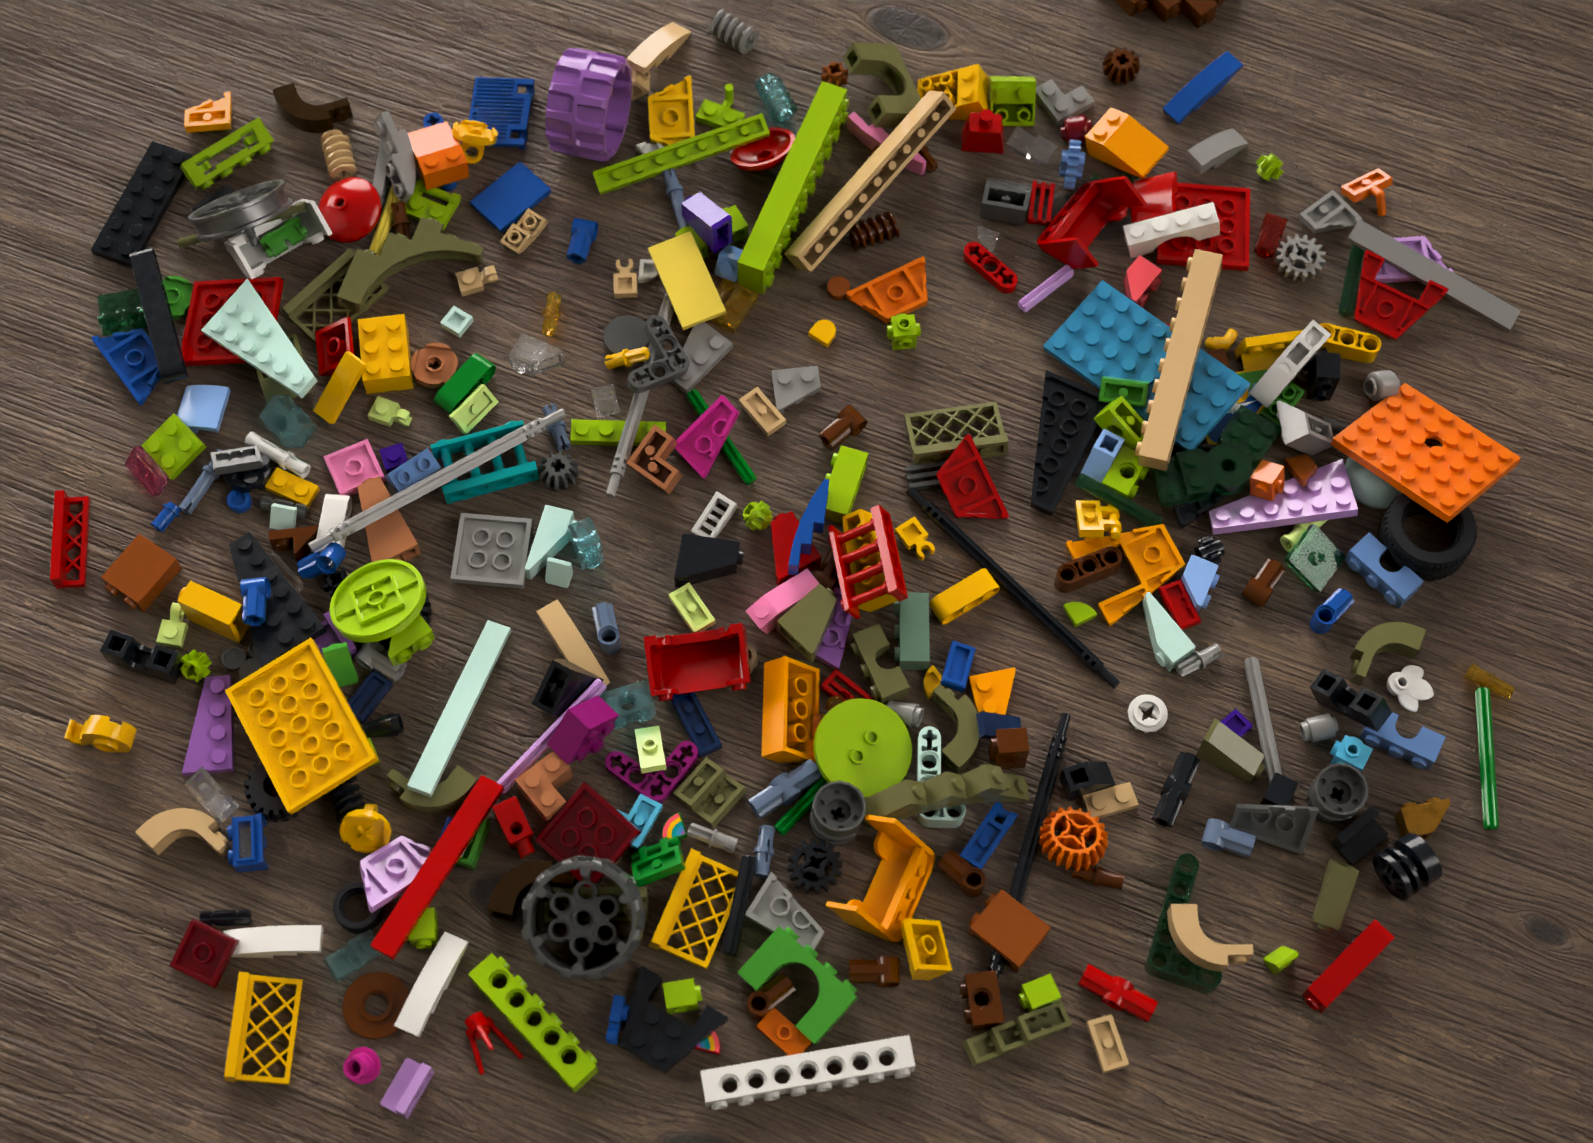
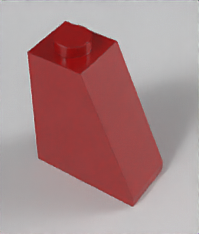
(782, 533)

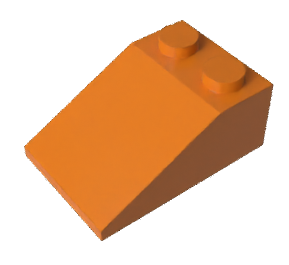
(438, 156)

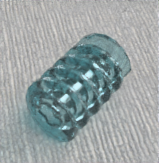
(775, 97)

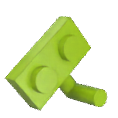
(719, 115)

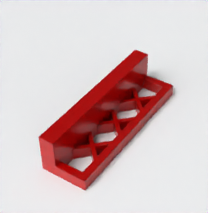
(61, 537)

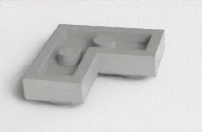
(1060, 105)

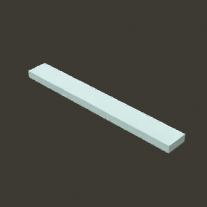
(458, 709)

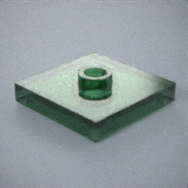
(1314, 558)

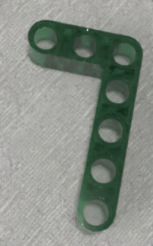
(1166, 951)

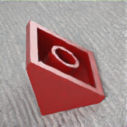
(332, 344)

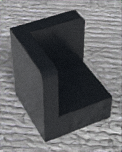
(1279, 791)

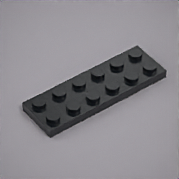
(142, 204)

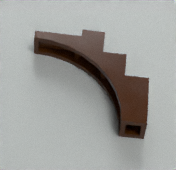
(1197, 11)

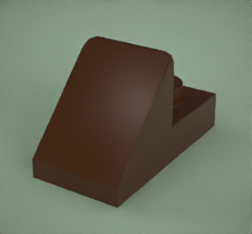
(293, 537)

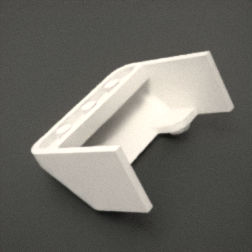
(253, 259)

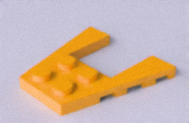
(1150, 556)

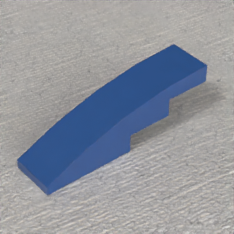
(1202, 87)
(811, 521)

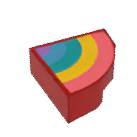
(710, 1045)

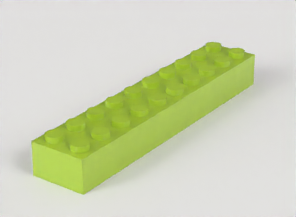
(792, 188)

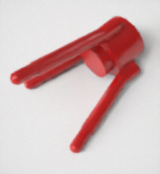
(478, 1027)

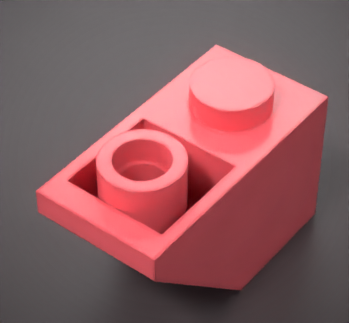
(1141, 279)

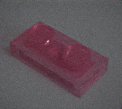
(147, 471)

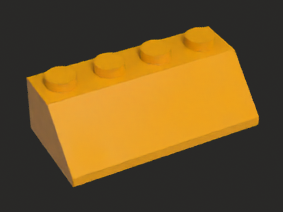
(788, 703)

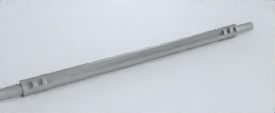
(635, 413)
(436, 480)

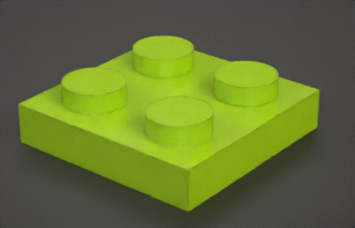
(173, 446)

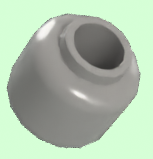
(1381, 385)

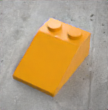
(1124, 144)

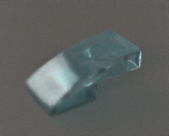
(352, 957)

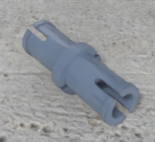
(557, 429)
(764, 851)

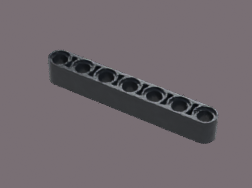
(158, 315)

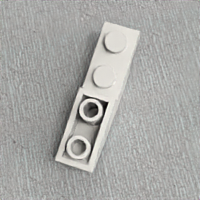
(1289, 363)

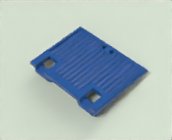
(503, 108)

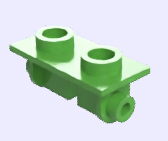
(274, 242)

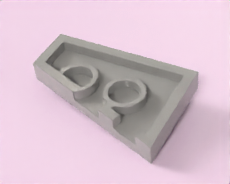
(704, 349)
(777, 907)

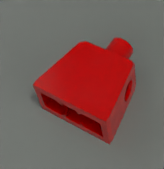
(983, 133)
(509, 817)

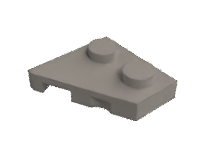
(1329, 214)
(794, 385)

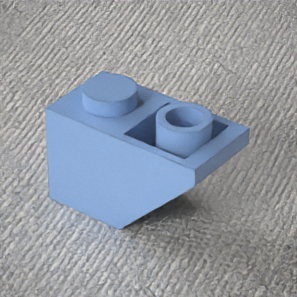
(1102, 455)
(1198, 579)

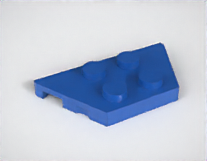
(132, 360)

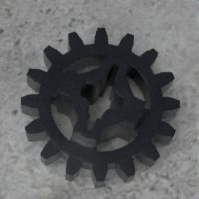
(823, 860)

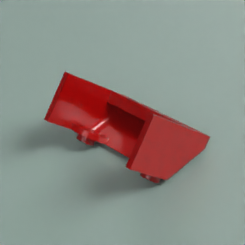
(1085, 217)

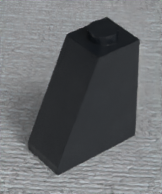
(706, 559)

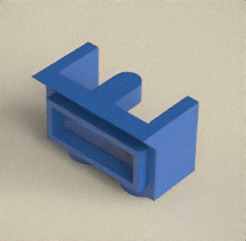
(248, 843)

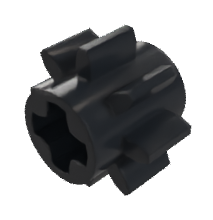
(1210, 549)
(332, 579)

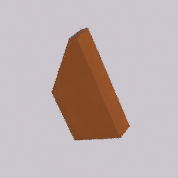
(1301, 467)

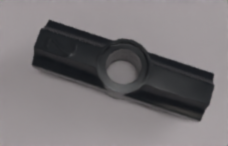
(1176, 789)

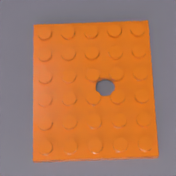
(1440, 479)

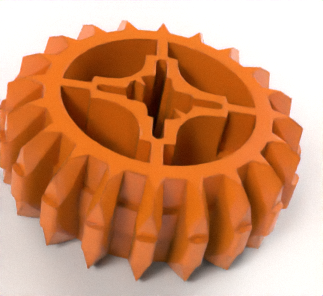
(1070, 846)

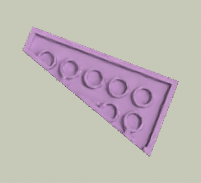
(1323, 498)

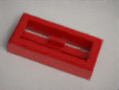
(1043, 187)
(850, 684)

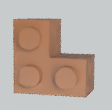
(650, 460)
(541, 784)

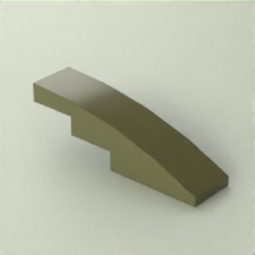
(1017, 1033)

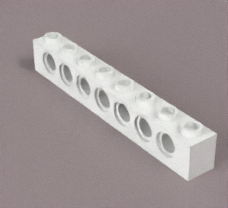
(898, 1048)

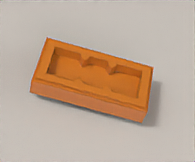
(783, 1033)

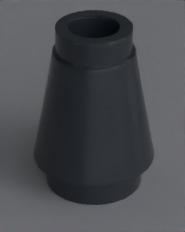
(385, 726)

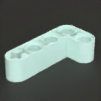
(941, 818)

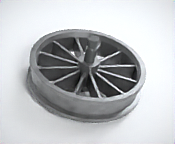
(241, 211)

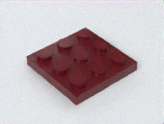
(588, 828)

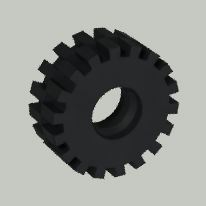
(261, 800)

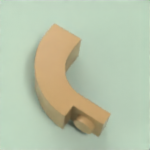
(179, 823)
(1197, 947)

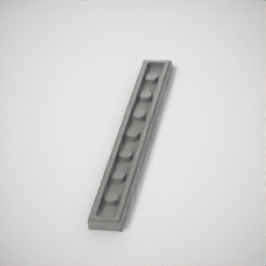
(1425, 269)

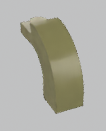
(1386, 637)
(963, 712)
(446, 796)

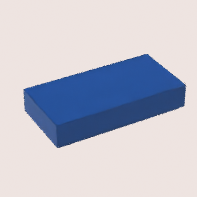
(957, 666)

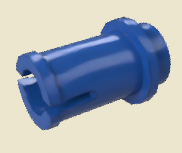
(166, 516)

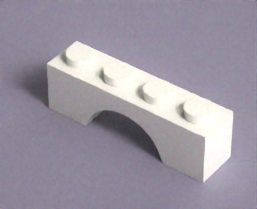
(1195, 222)

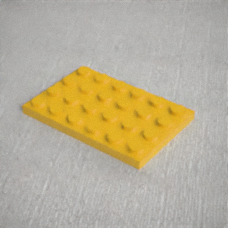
(301, 726)

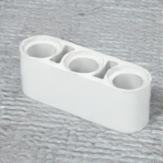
(334, 511)

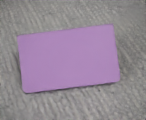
(407, 1087)

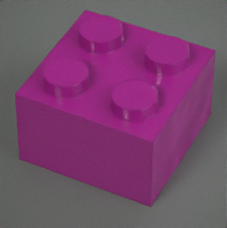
(583, 730)

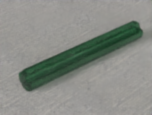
(1351, 281)
(1118, 500)

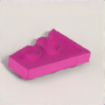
(706, 436)

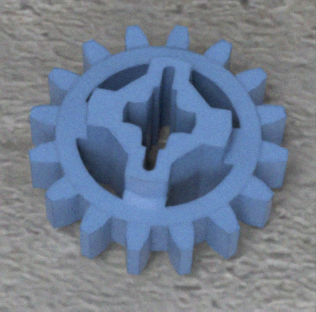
(1072, 164)

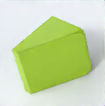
(1280, 959)

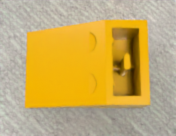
(964, 87)

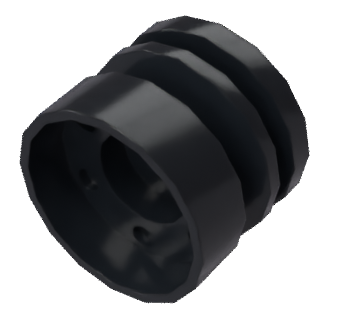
(1407, 866)

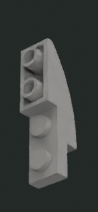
(401, 161)

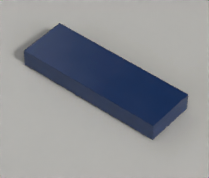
(696, 723)

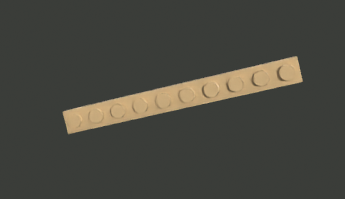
(870, 181)
(1180, 360)

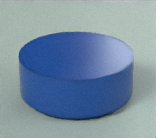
(239, 502)

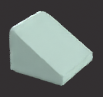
(558, 572)

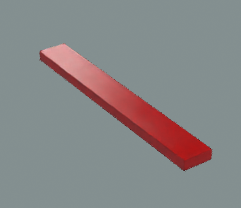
(437, 867)

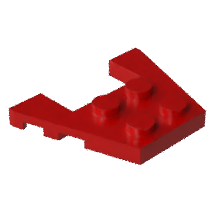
(1386, 308)

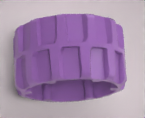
(588, 104)

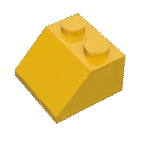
(925, 948)

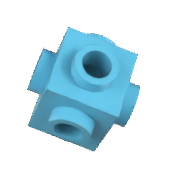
(1351, 752)

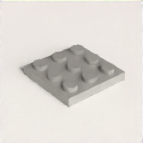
(491, 550)

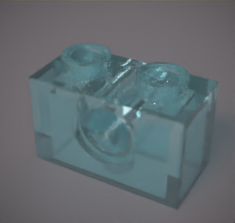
(288, 421)
(586, 543)
(636, 694)

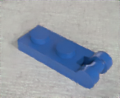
(988, 836)

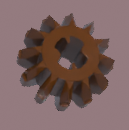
(1121, 65)

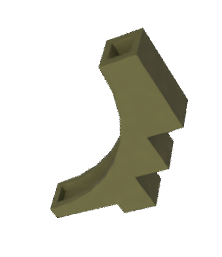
(399, 252)
(946, 790)

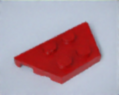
(969, 484)

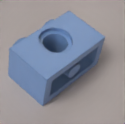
(412, 471)

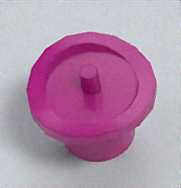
(362, 1065)

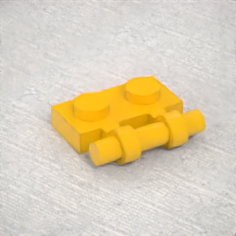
(1091, 521)

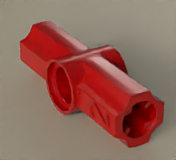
(1118, 993)

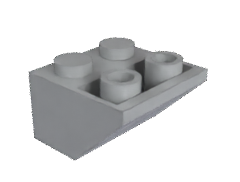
(1303, 430)

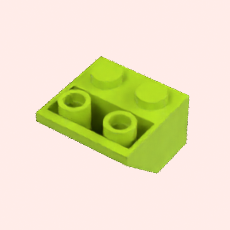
(1013, 99)

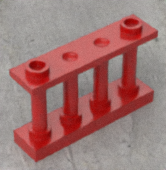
(889, 562)

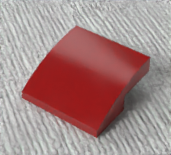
(1158, 194)

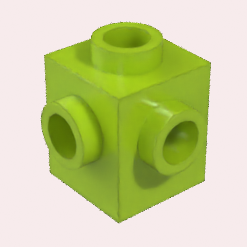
(903, 331)

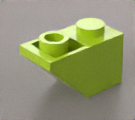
(410, 640)

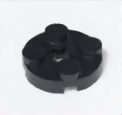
(244, 482)

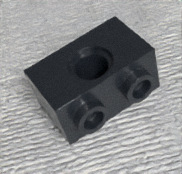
(1323, 376)

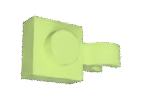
(387, 411)
(173, 631)

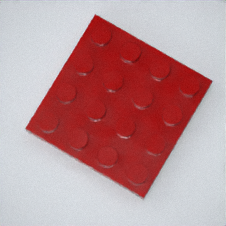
(1233, 212)
(205, 302)

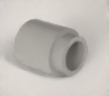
(1318, 728)

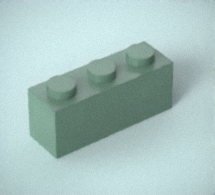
(912, 632)

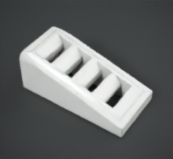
(717, 498)

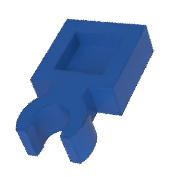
(618, 1013)

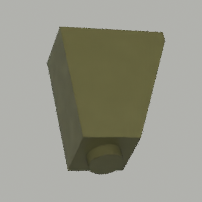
(809, 621)
(1230, 753)
(1334, 894)

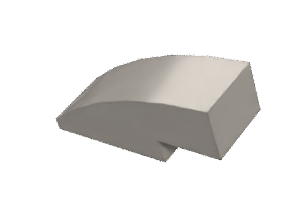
(1215, 150)

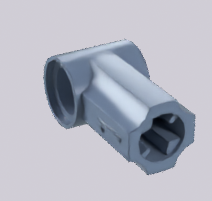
(606, 627)
(1220, 837)

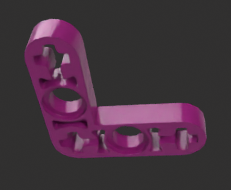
(652, 781)

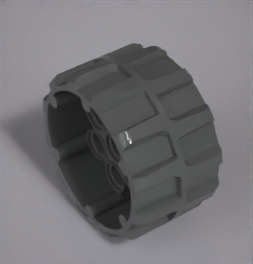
(575, 929)

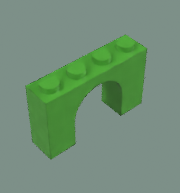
(834, 996)

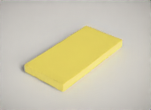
(687, 280)

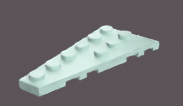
(255, 336)

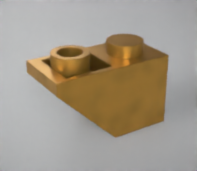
(1421, 818)

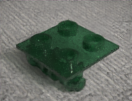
(121, 312)

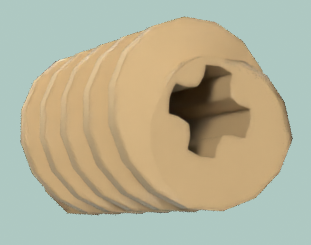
(338, 155)

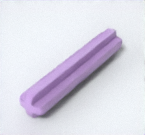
(1045, 288)

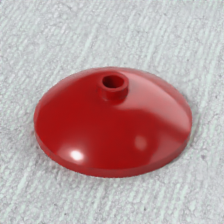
(765, 152)
(358, 213)

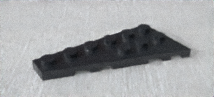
(1062, 437)
(287, 615)

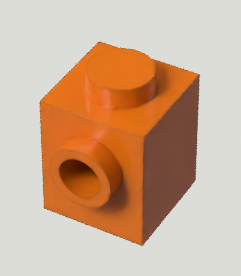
(1267, 480)

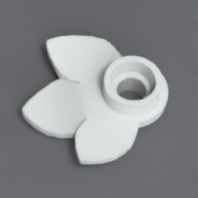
(1412, 687)

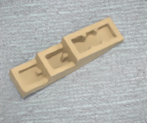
(658, 47)
(568, 639)

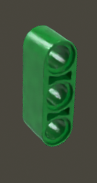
(465, 380)

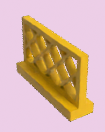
(676, 901)
(241, 1020)

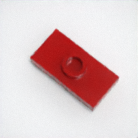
(1179, 604)

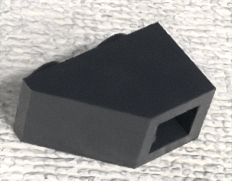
(1085, 778)

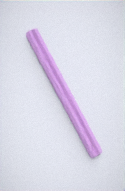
(540, 745)

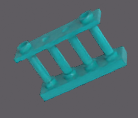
(487, 483)

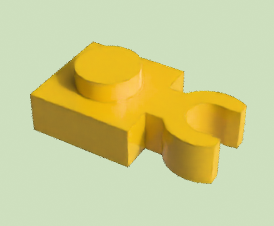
(914, 535)

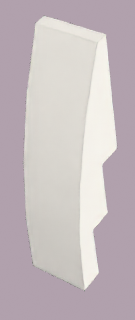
(277, 940)
(431, 984)

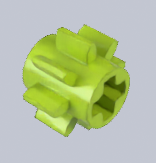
(1269, 167)
(757, 515)
(195, 665)

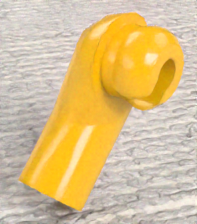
(1225, 342)

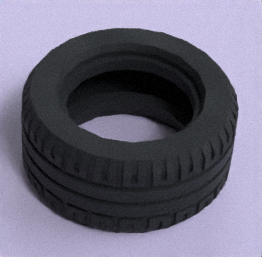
(1425, 564)

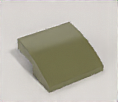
(709, 792)

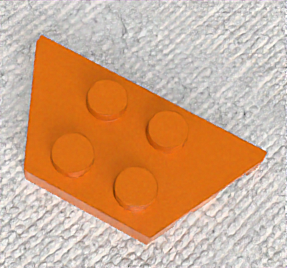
(894, 292)

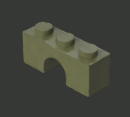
(885, 683)

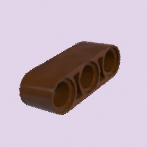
(1095, 561)

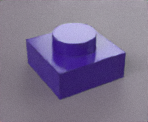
(393, 457)

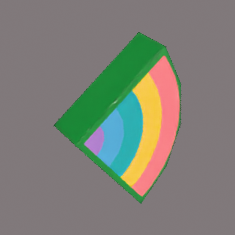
(674, 827)

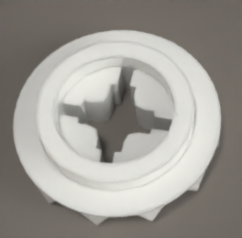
(1145, 703)

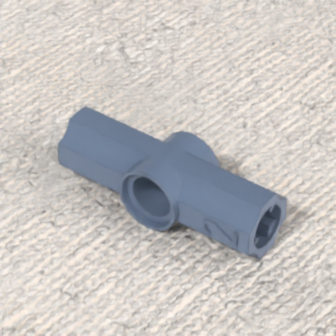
(784, 789)

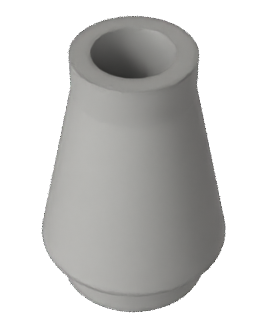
(909, 712)

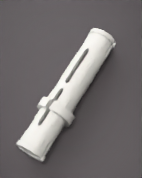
(285, 459)

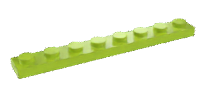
(681, 153)

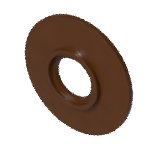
(360, 990)

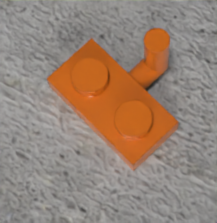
(1367, 185)

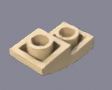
(524, 232)

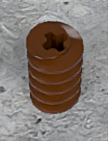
(873, 229)

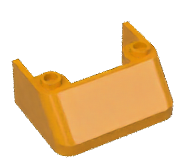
(896, 884)

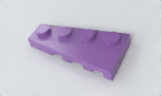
(212, 732)

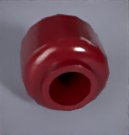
(1076, 128)

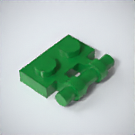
(657, 861)

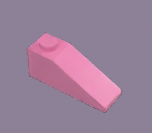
(780, 600)

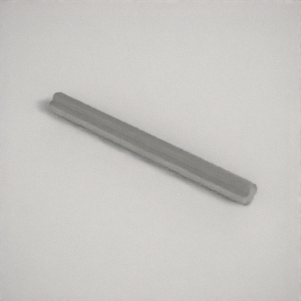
(1262, 717)

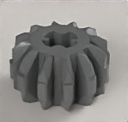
(558, 462)

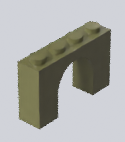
(886, 64)

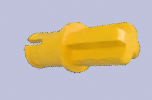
(627, 358)

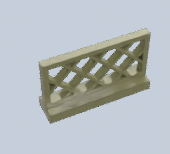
(317, 290)
(938, 451)

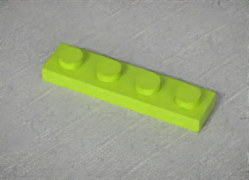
(607, 431)

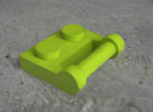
(422, 207)

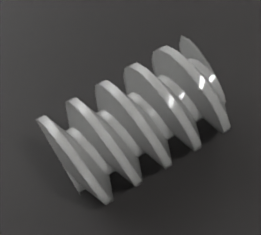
(732, 33)

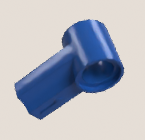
(582, 235)
(322, 561)
(254, 596)
(1331, 610)

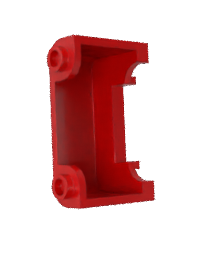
(698, 661)

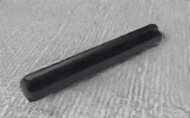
(739, 905)

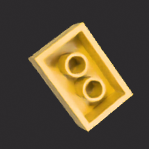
(386, 352)

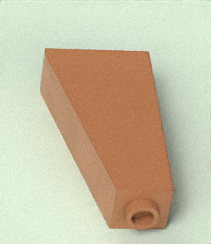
(390, 534)

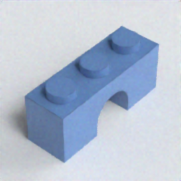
(1395, 586)
(1419, 750)

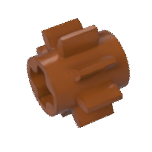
(834, 74)

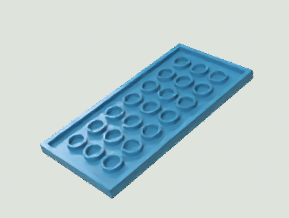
(1124, 341)

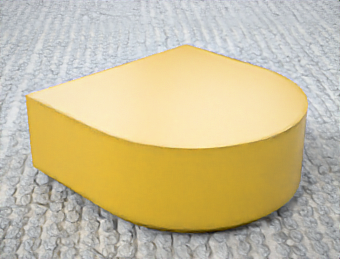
(823, 332)

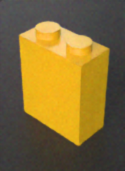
(213, 611)

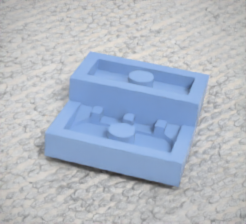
(204, 407)

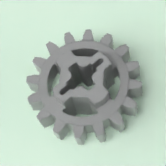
(1300, 258)

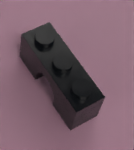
(128, 653)
(1363, 707)

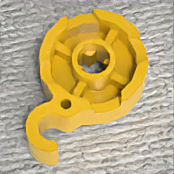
(102, 734)

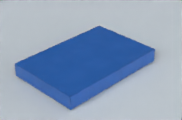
(510, 197)

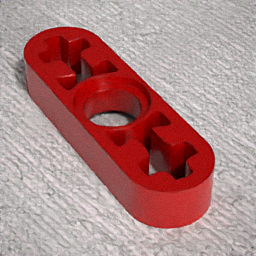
(988, 258)

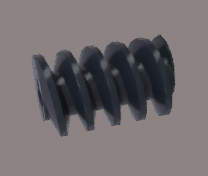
(345, 799)

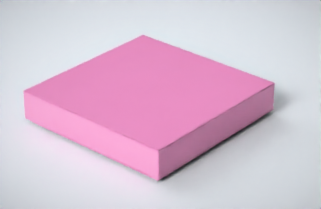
(353, 466)

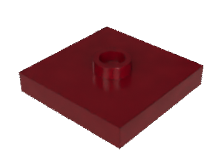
(204, 953)

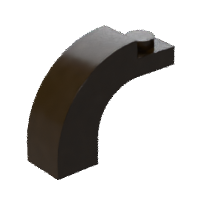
(309, 116)
(517, 884)

